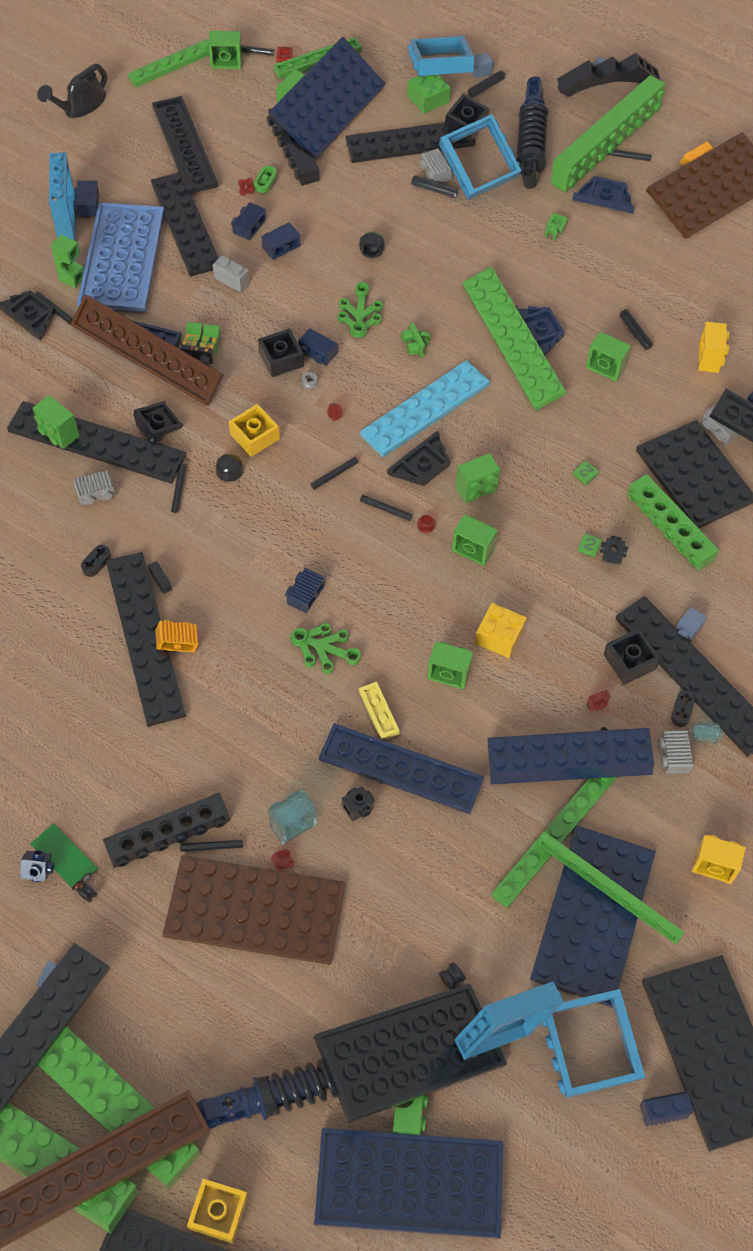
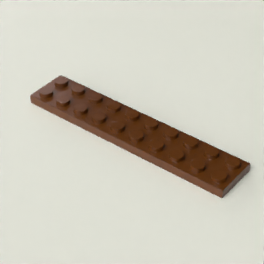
(147, 350)
(99, 1166)

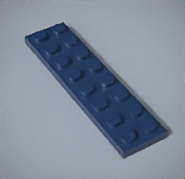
(401, 768)

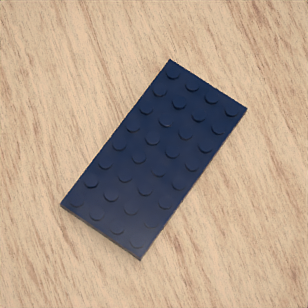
(327, 98)
(587, 929)
(409, 1183)

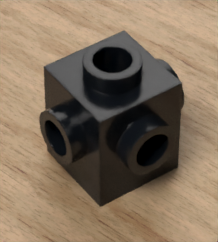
(610, 556)
(358, 803)

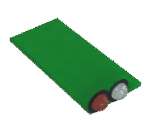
(67, 858)

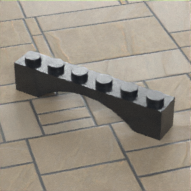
(304, 166)

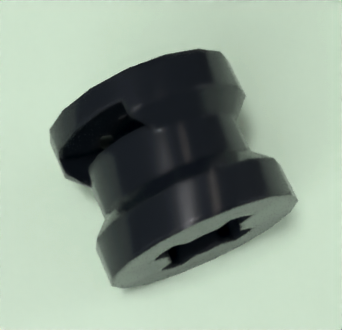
(452, 975)

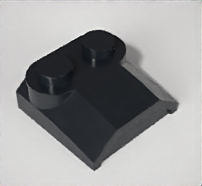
(156, 421)

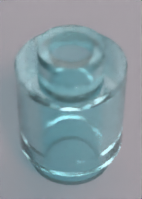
(707, 732)

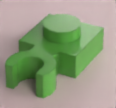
(556, 225)

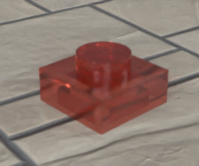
(284, 53)
(598, 701)

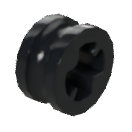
(86, 892)

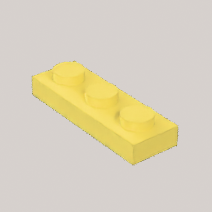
(379, 711)

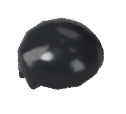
(229, 467)

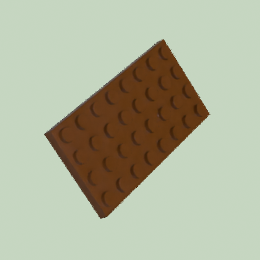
(707, 186)
(254, 909)

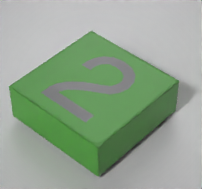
(585, 472)
(589, 545)

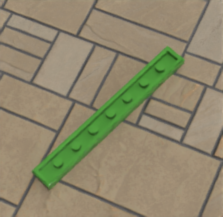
(610, 888)

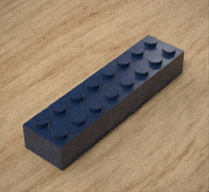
(570, 756)

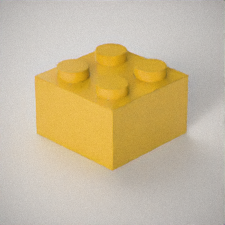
(713, 347)
(254, 430)
(500, 630)
(718, 859)
(217, 1211)

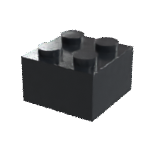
(464, 113)
(280, 352)
(631, 656)

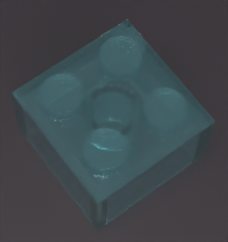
(292, 816)

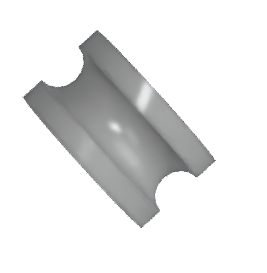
(309, 385)

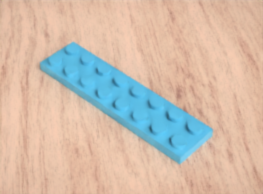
(424, 408)

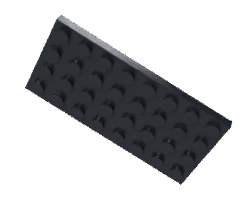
(709, 1046)
(403, 1053)

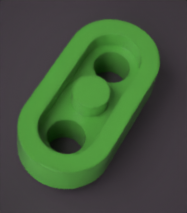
(265, 179)

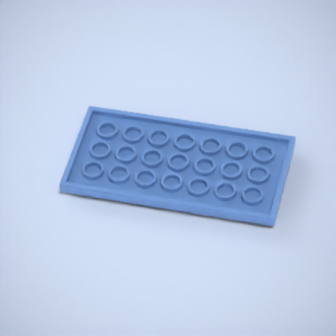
(122, 255)

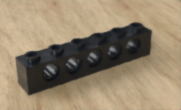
(173, 820)

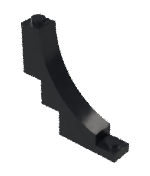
(588, 75)

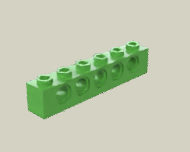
(681, 524)

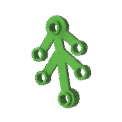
(359, 329)
(323, 646)

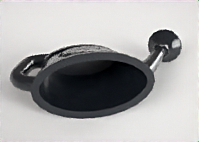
(83, 95)

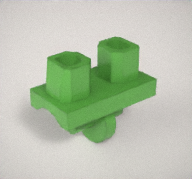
(419, 340)

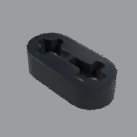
(97, 561)
(160, 577)
(686, 709)

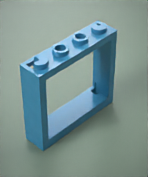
(441, 65)
(457, 168)
(62, 188)
(508, 1020)
(627, 1038)

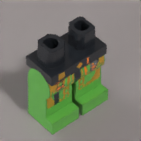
(201, 341)

